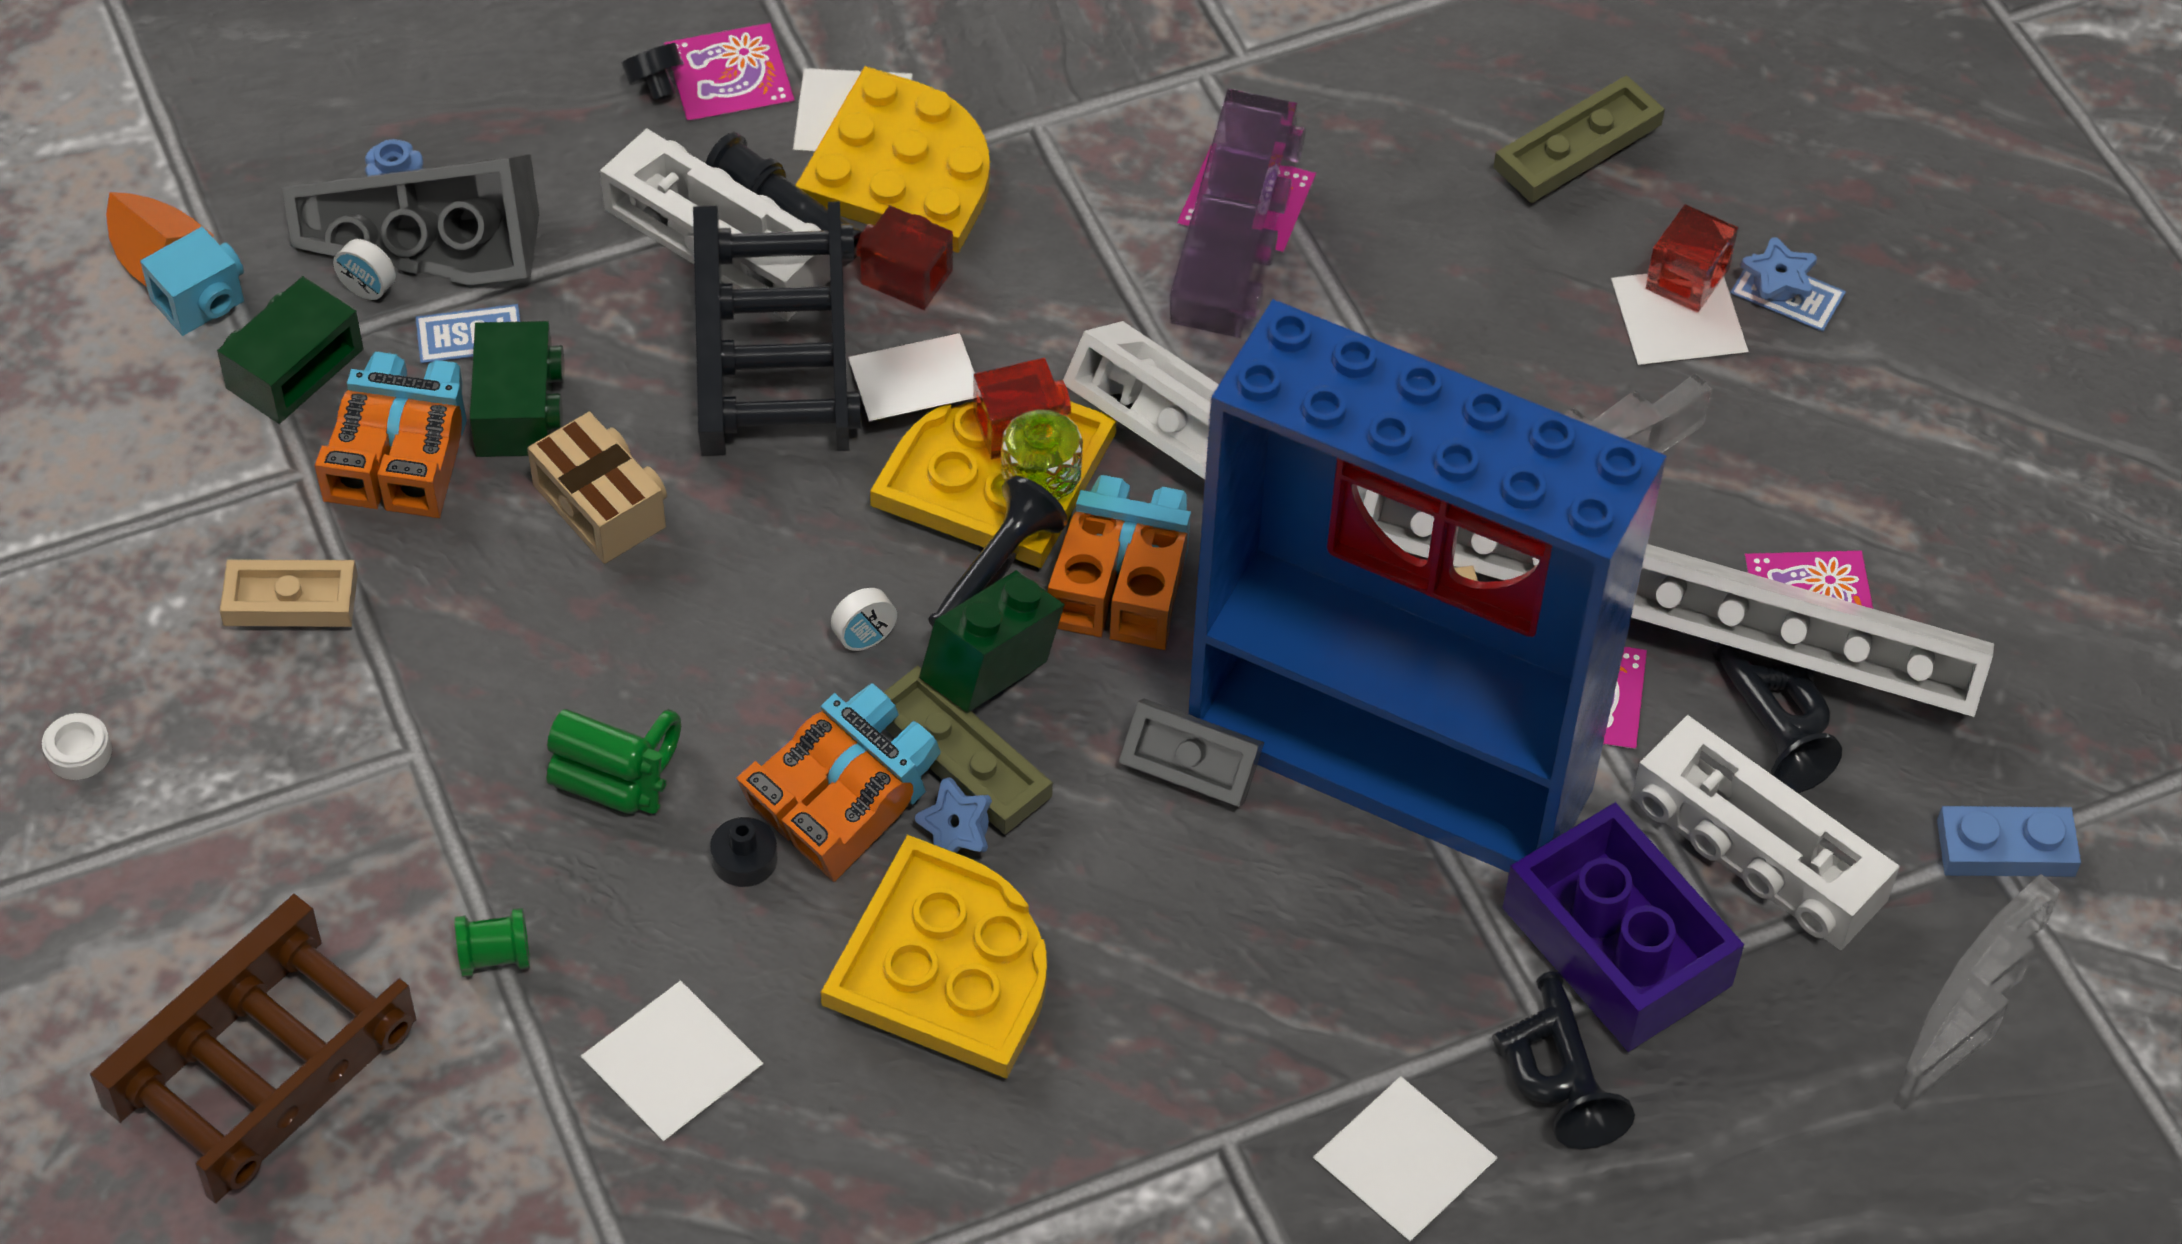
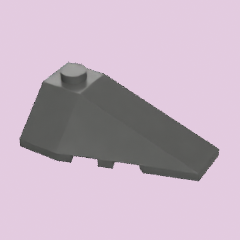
(443, 221)

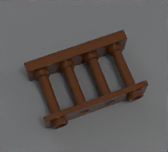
(238, 988)

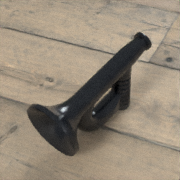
(1028, 512)
(1803, 749)
(1591, 1114)

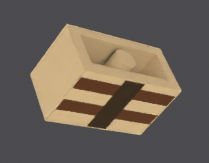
(598, 486)

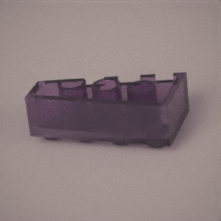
(1237, 214)

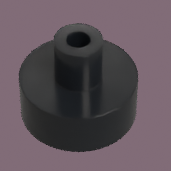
(654, 68)
(744, 851)

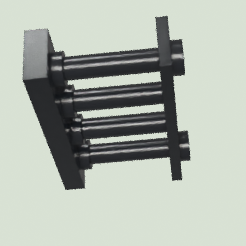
(722, 358)

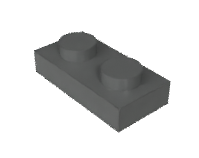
(1191, 752)

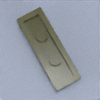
(1578, 138)
(971, 752)

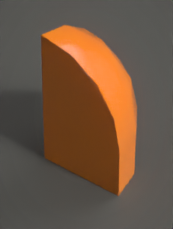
(142, 227)

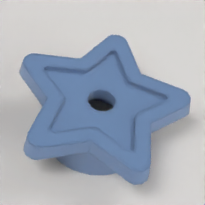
(1775, 284)
(971, 814)

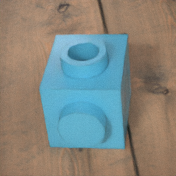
(193, 280)

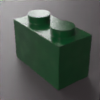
(290, 349)
(514, 387)
(991, 641)

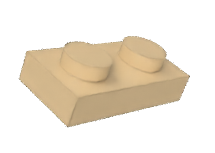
(289, 593)

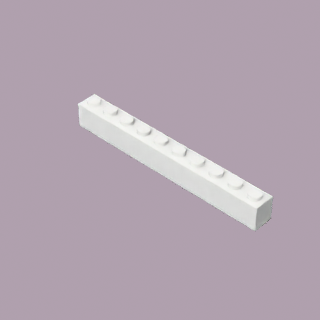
(1754, 616)

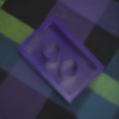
(1622, 926)

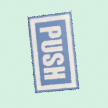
(1810, 310)
(452, 333)

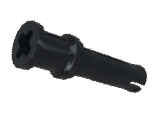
(769, 179)

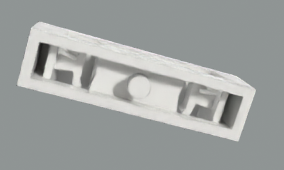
(673, 181)
(1166, 392)
(1763, 833)

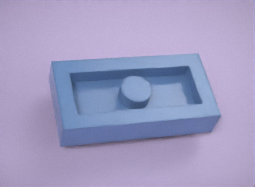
(2008, 841)

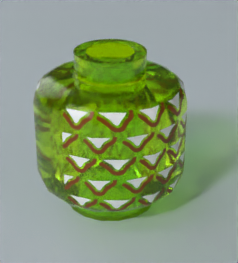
(1043, 449)

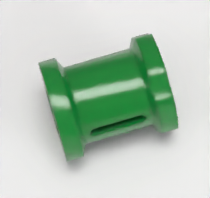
(492, 942)

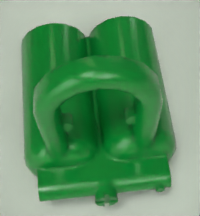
(610, 762)

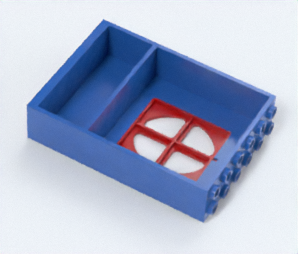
(1390, 671)

